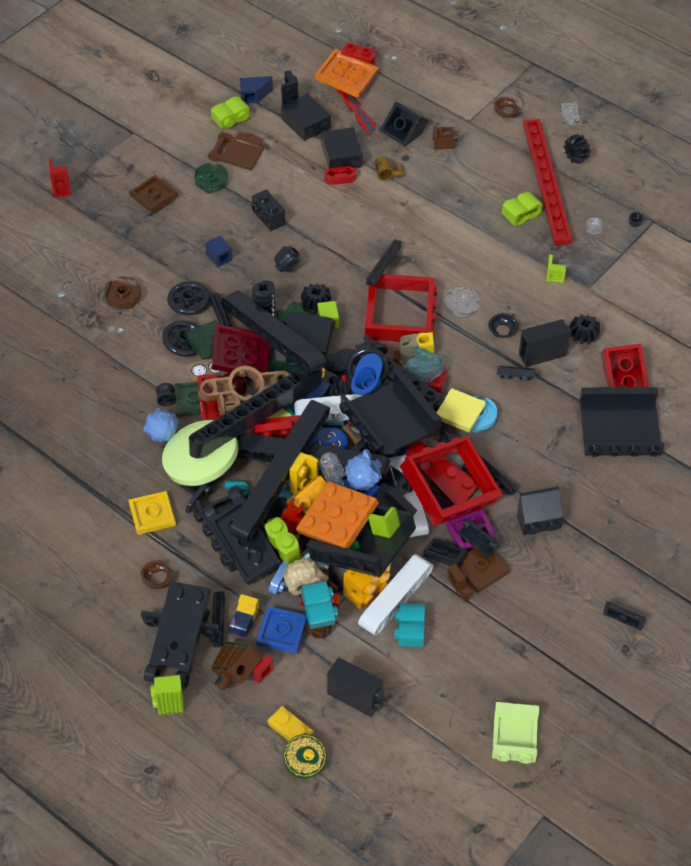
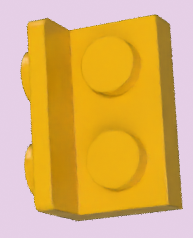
(302, 471)

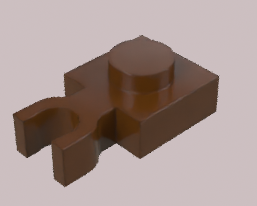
(457, 578)

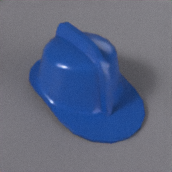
(367, 375)

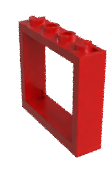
(400, 282)
(475, 465)

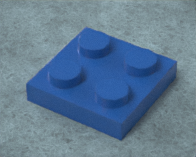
(281, 630)

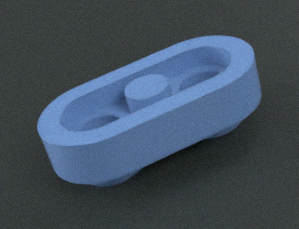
(278, 583)

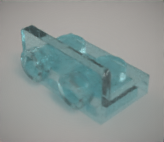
(424, 365)

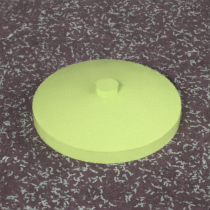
(193, 471)

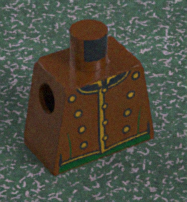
(234, 663)

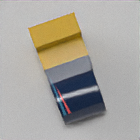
(244, 615)

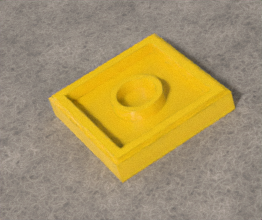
(152, 512)

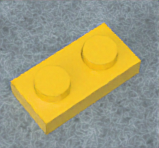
(287, 724)

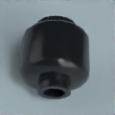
(287, 259)

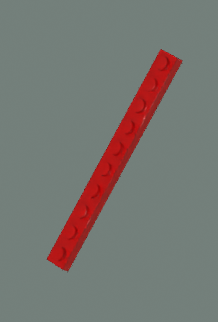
(547, 182)

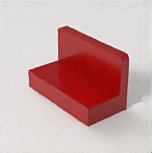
(59, 180)

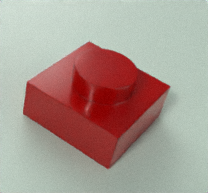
(262, 669)

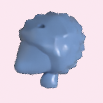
(161, 425)
(363, 471)

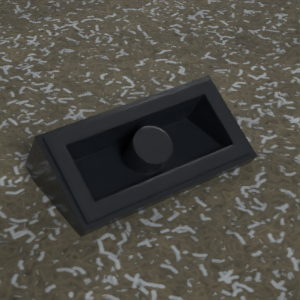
(624, 615)

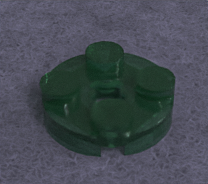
(207, 184)

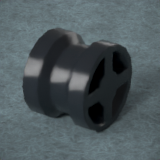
(165, 394)

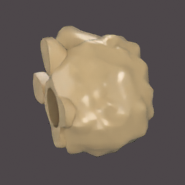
(302, 573)

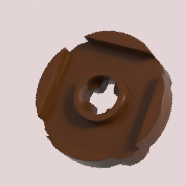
(125, 300)

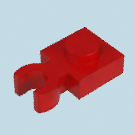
(439, 382)
(292, 517)

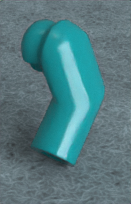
(245, 489)

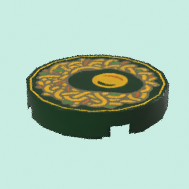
(304, 756)

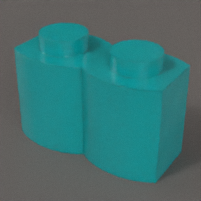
(318, 604)
(411, 625)

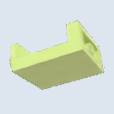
(515, 732)

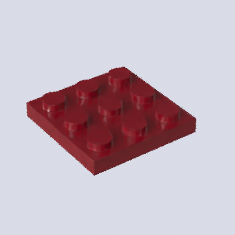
(238, 348)

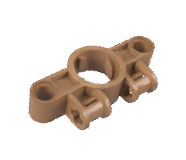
(225, 392)

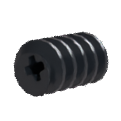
(264, 295)

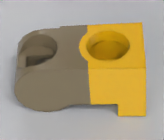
(421, 340)

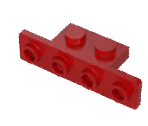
(275, 426)

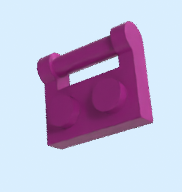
(479, 519)

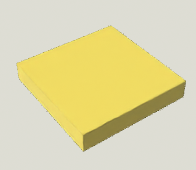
(460, 410)

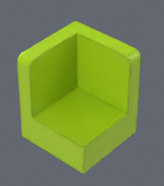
(555, 272)
(329, 310)
(385, 524)

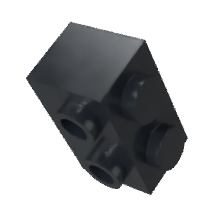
(268, 210)

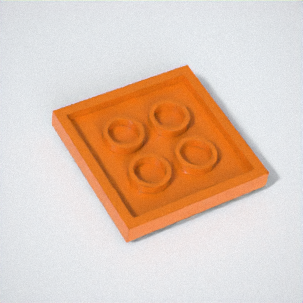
(346, 73)
(337, 515)

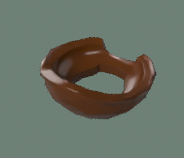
(505, 102)
(152, 567)

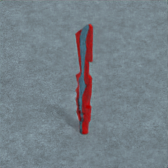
(363, 119)

